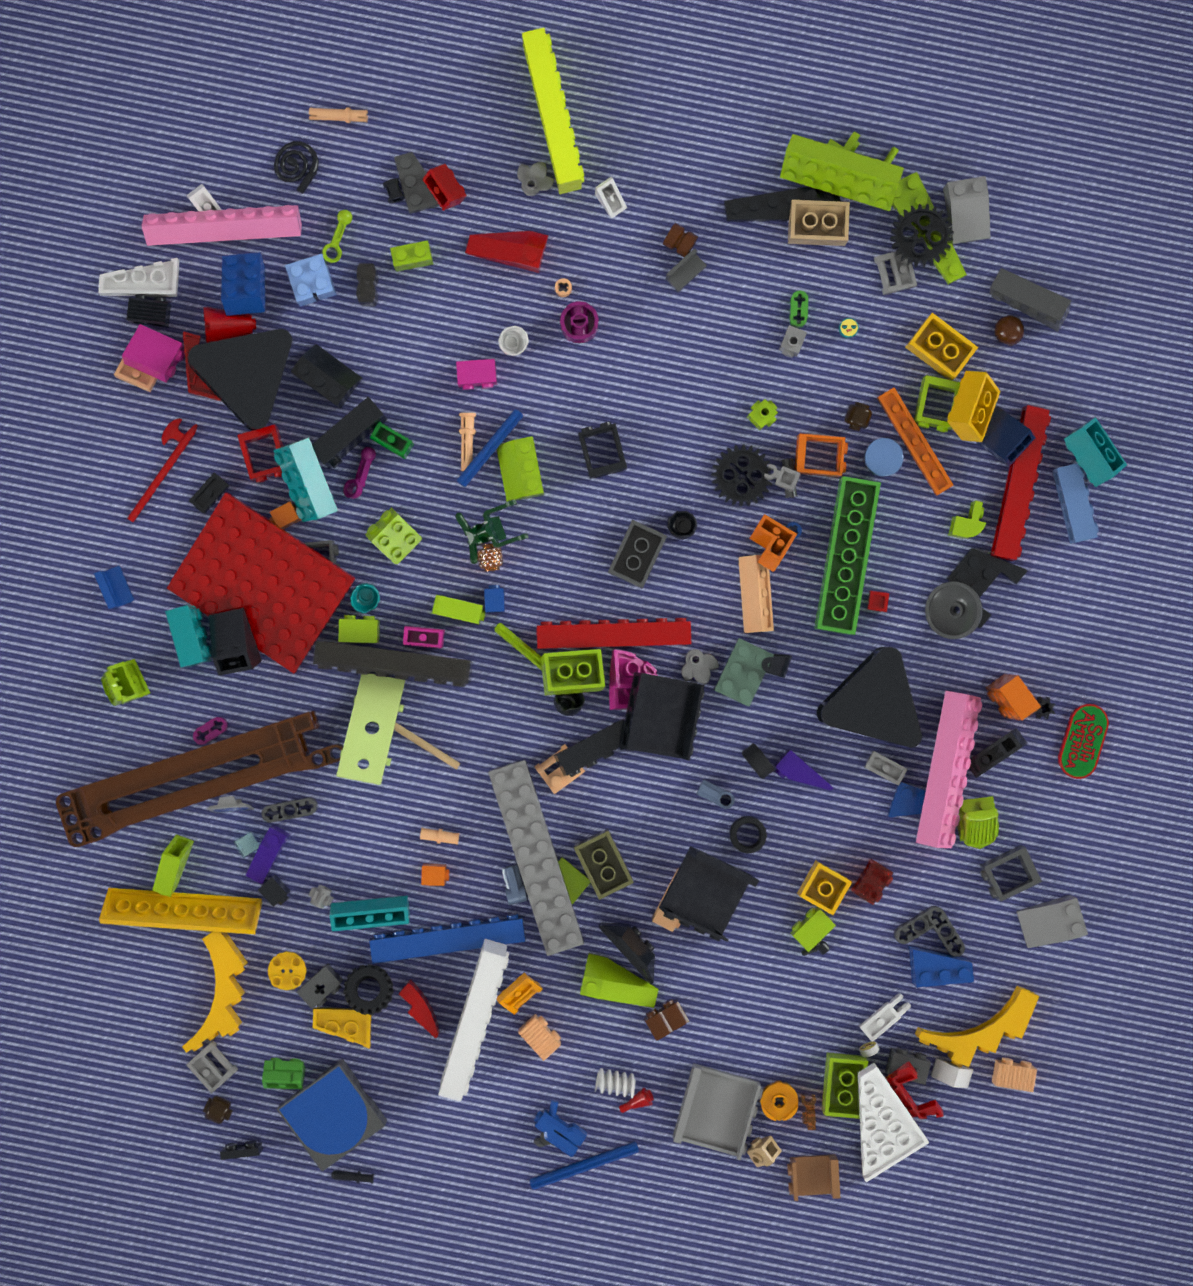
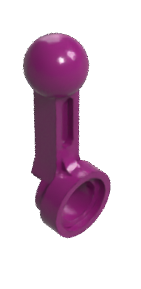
(367, 456)

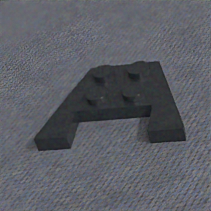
(980, 571)

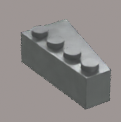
(1030, 299)

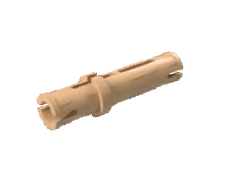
(338, 114)

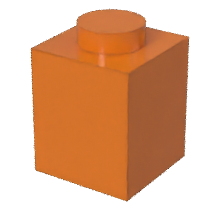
(284, 515)
(434, 874)

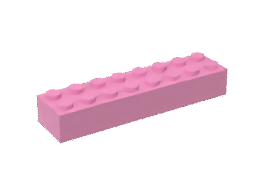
(949, 770)

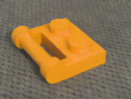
(518, 993)

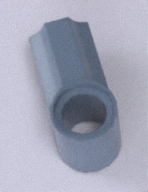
(714, 793)
(514, 888)

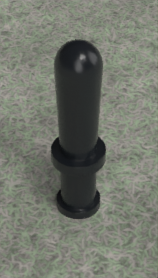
(350, 1176)

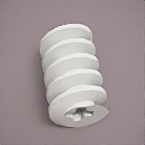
(616, 1083)

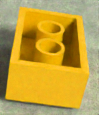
(941, 347)
(973, 406)

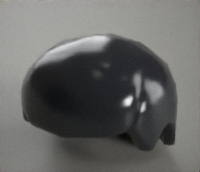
(682, 525)
(569, 703)

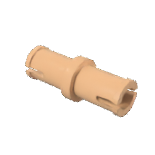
(439, 836)

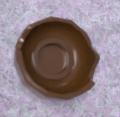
(1009, 330)

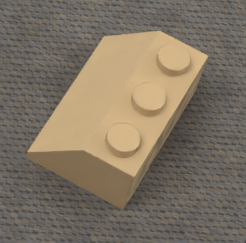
(818, 223)

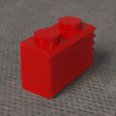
(444, 186)

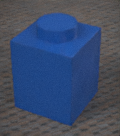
(494, 599)

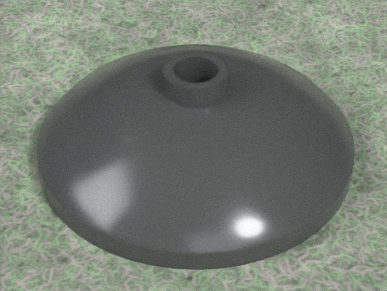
(941, 610)

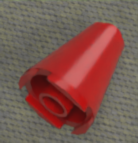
(222, 327)

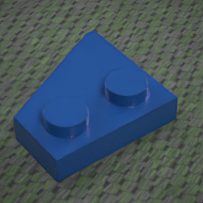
(906, 801)

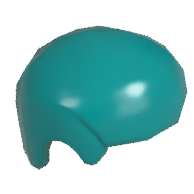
(364, 597)

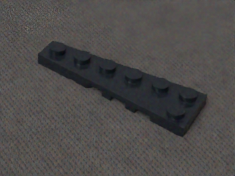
(772, 205)

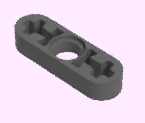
(274, 807)

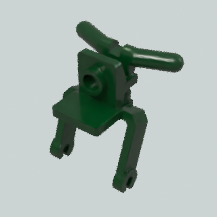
(487, 531)

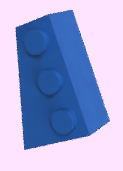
(938, 969)

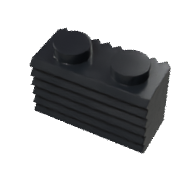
(148, 312)

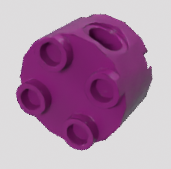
(579, 322)

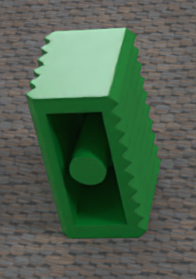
(392, 440)

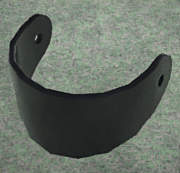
(778, 664)

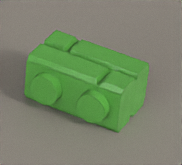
(283, 1074)

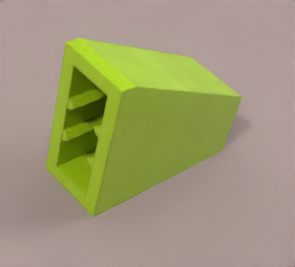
(458, 609)
(172, 865)

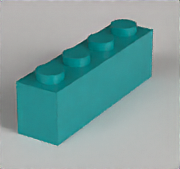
(369, 913)

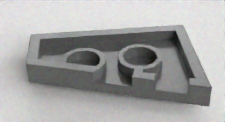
(414, 188)

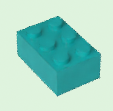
(1095, 452)
(189, 636)

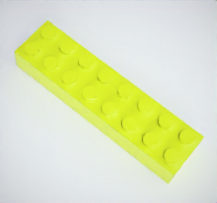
(551, 110)

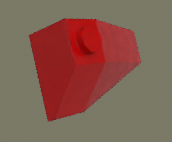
(514, 249)

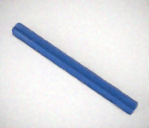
(584, 1165)

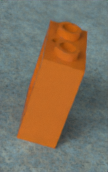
(842, 448)

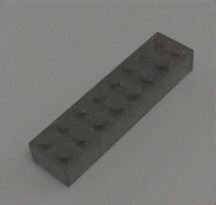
(394, 662)

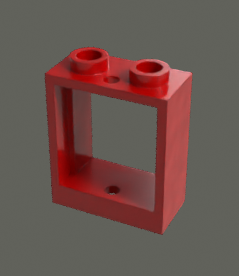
(255, 435)

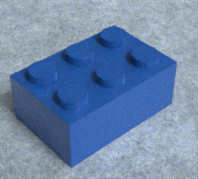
(243, 284)

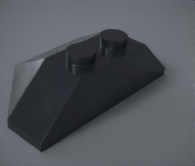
(632, 946)

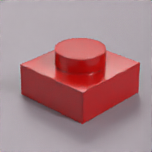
(878, 601)

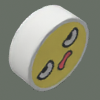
(869, 1049)

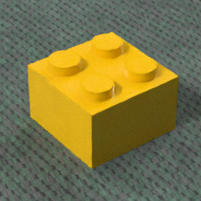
(824, 887)

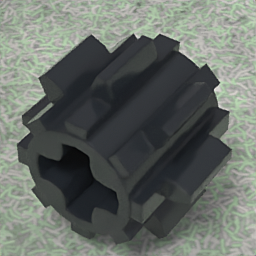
(1049, 708)

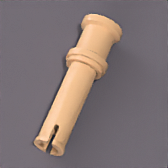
(467, 431)

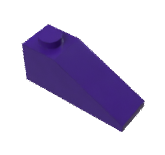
(795, 769)
(267, 854)

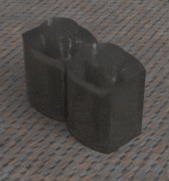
(366, 289)

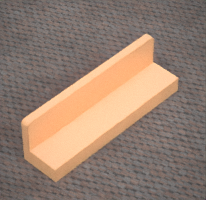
(755, 595)

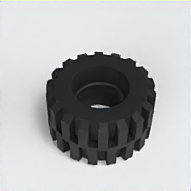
(356, 978)

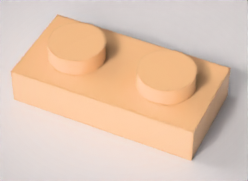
(135, 377)

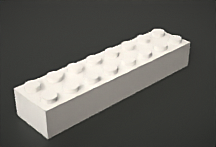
(473, 1020)

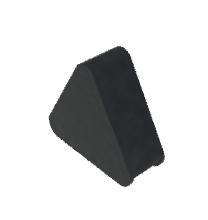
(244, 372)
(875, 701)

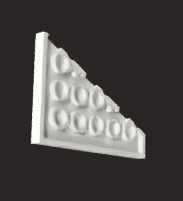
(885, 1125)

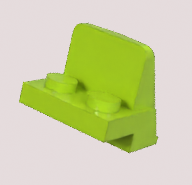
(124, 683)
(978, 822)

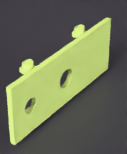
(376, 702)

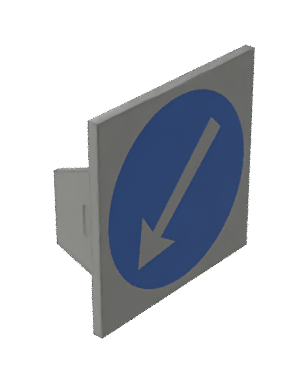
(229, 804)

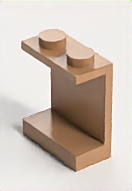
(814, 1176)

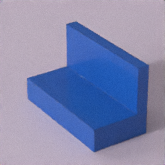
(114, 587)

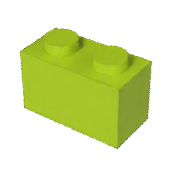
(411, 256)
(359, 630)
(812, 928)

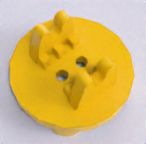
(287, 980)

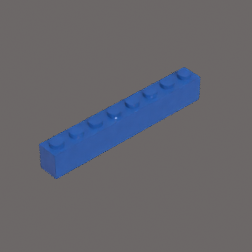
(446, 939)

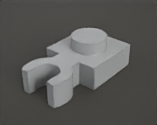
(785, 478)

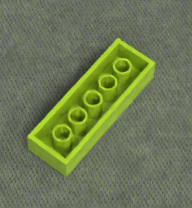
(841, 172)

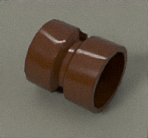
(678, 239)

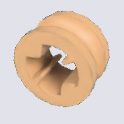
(563, 281)

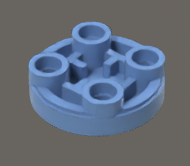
(883, 457)

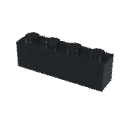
(590, 749)

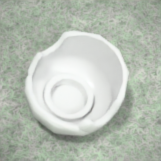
(513, 340)

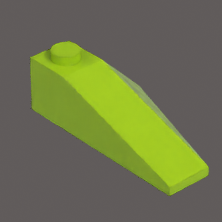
(611, 982)

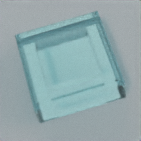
(246, 844)

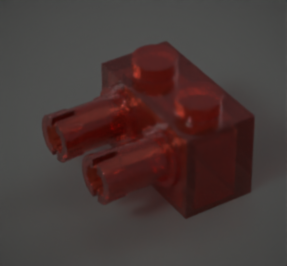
(872, 882)

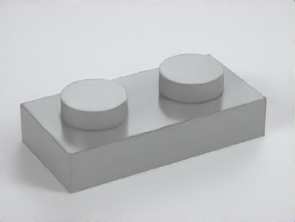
(885, 768)

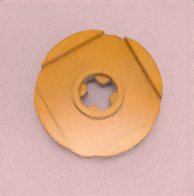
(779, 1089)

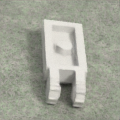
(884, 1018)

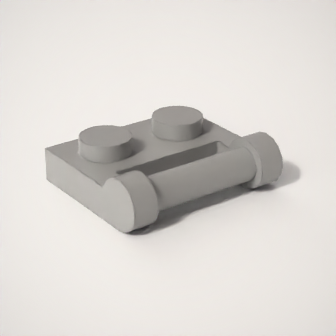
(902, 273)
(207, 1071)

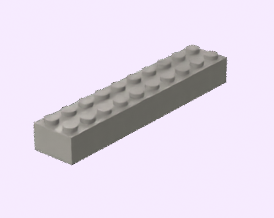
(536, 857)

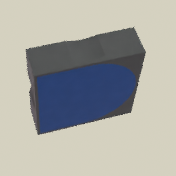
(332, 1115)

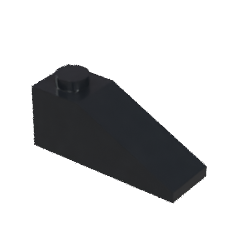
(997, 752)

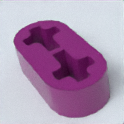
(212, 734)

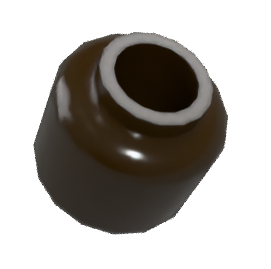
(858, 416)
(217, 1109)

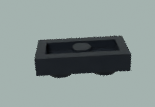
(209, 493)
(248, 1149)

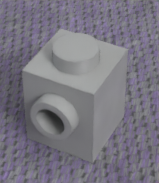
(792, 341)

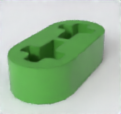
(794, 308)

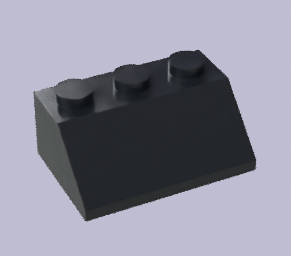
(326, 375)

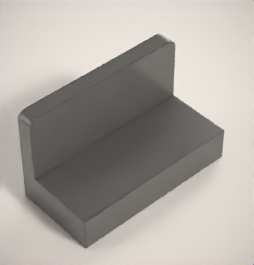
(685, 271)

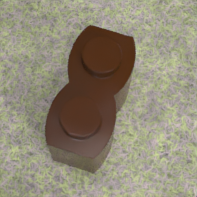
(666, 1019)

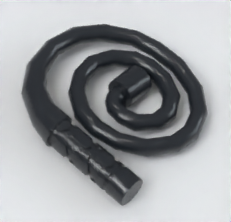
(293, 162)

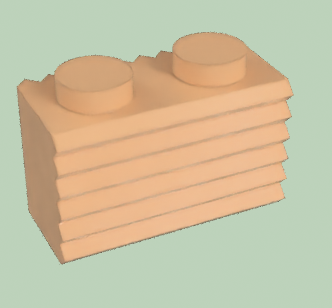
(539, 1036)
(1014, 1075)

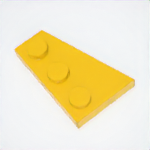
(344, 1024)

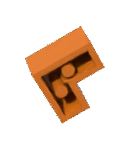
(775, 540)

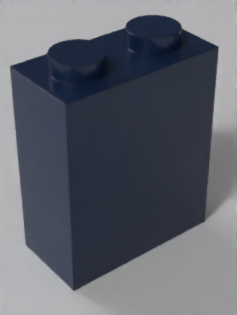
(1006, 437)

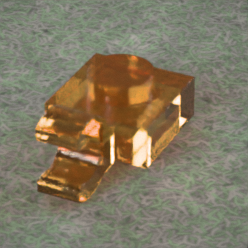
(809, 1115)

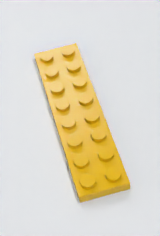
(181, 911)

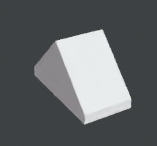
(610, 197)
(951, 1074)

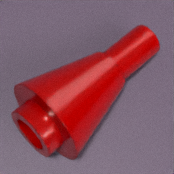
(641, 1099)

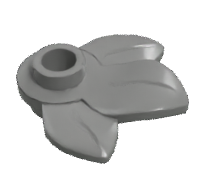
(536, 176)
(701, 668)

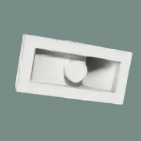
(202, 199)

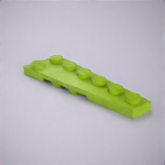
(912, 193)

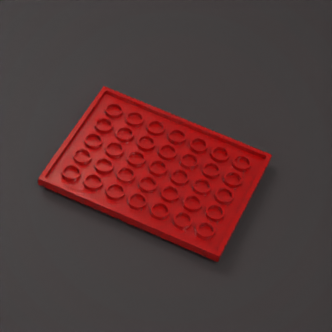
(270, 573)

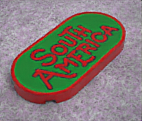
(1083, 741)

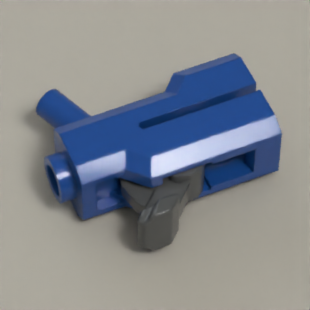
(558, 1132)

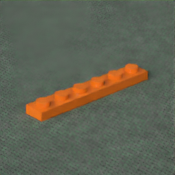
(915, 441)

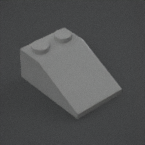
(968, 209)
(1052, 922)

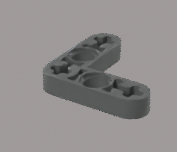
(930, 923)

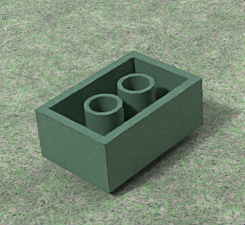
(742, 672)

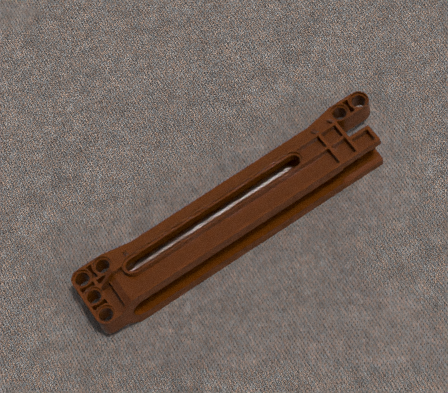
(280, 751)

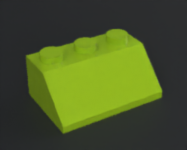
(520, 469)

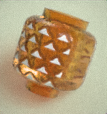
(490, 558)

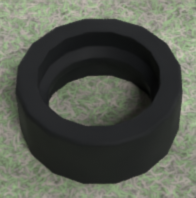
(762, 834)

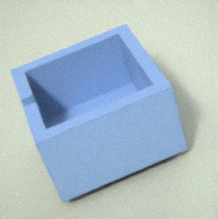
(310, 277)

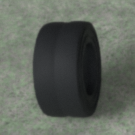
(758, 761)

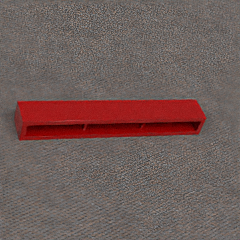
(1019, 487)
(614, 634)

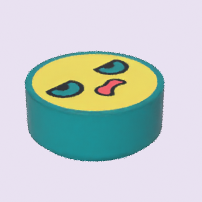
(848, 328)

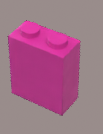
(153, 353)

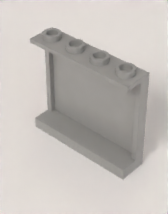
(717, 1110)

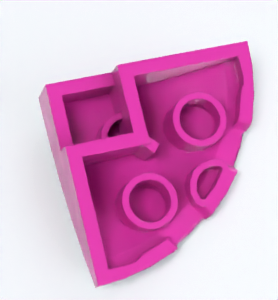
(621, 676)

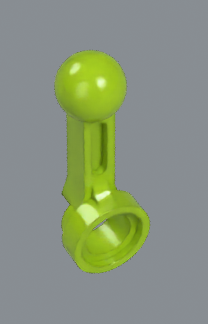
(344, 218)

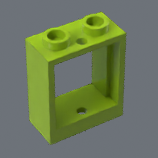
(937, 383)

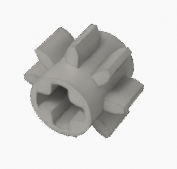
(320, 896)

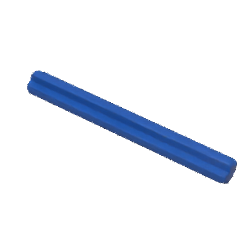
(490, 448)

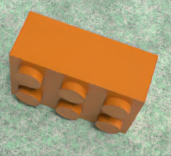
(1012, 697)

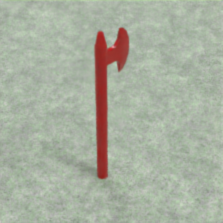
(171, 432)

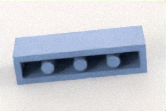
(1074, 503)

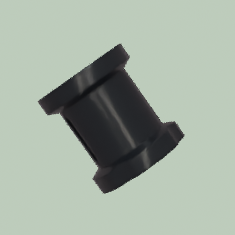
(393, 190)

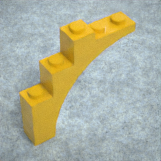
(222, 1017)
(962, 1044)

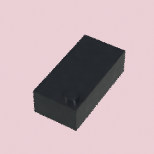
(348, 433)

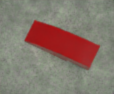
(420, 1008)

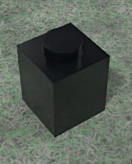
(274, 891)

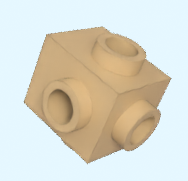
(763, 1151)

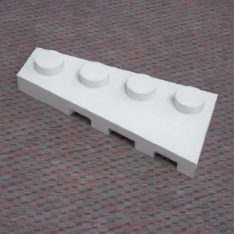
(150, 280)

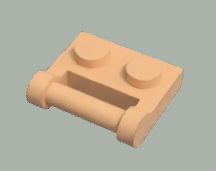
(555, 779)

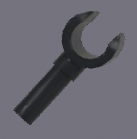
(822, 947)

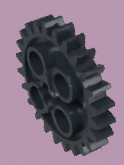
(907, 244)
(729, 487)

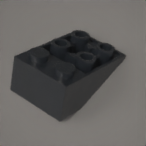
(232, 642)

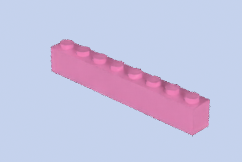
(222, 225)

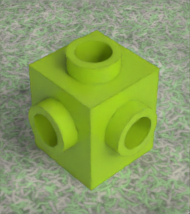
(760, 420)

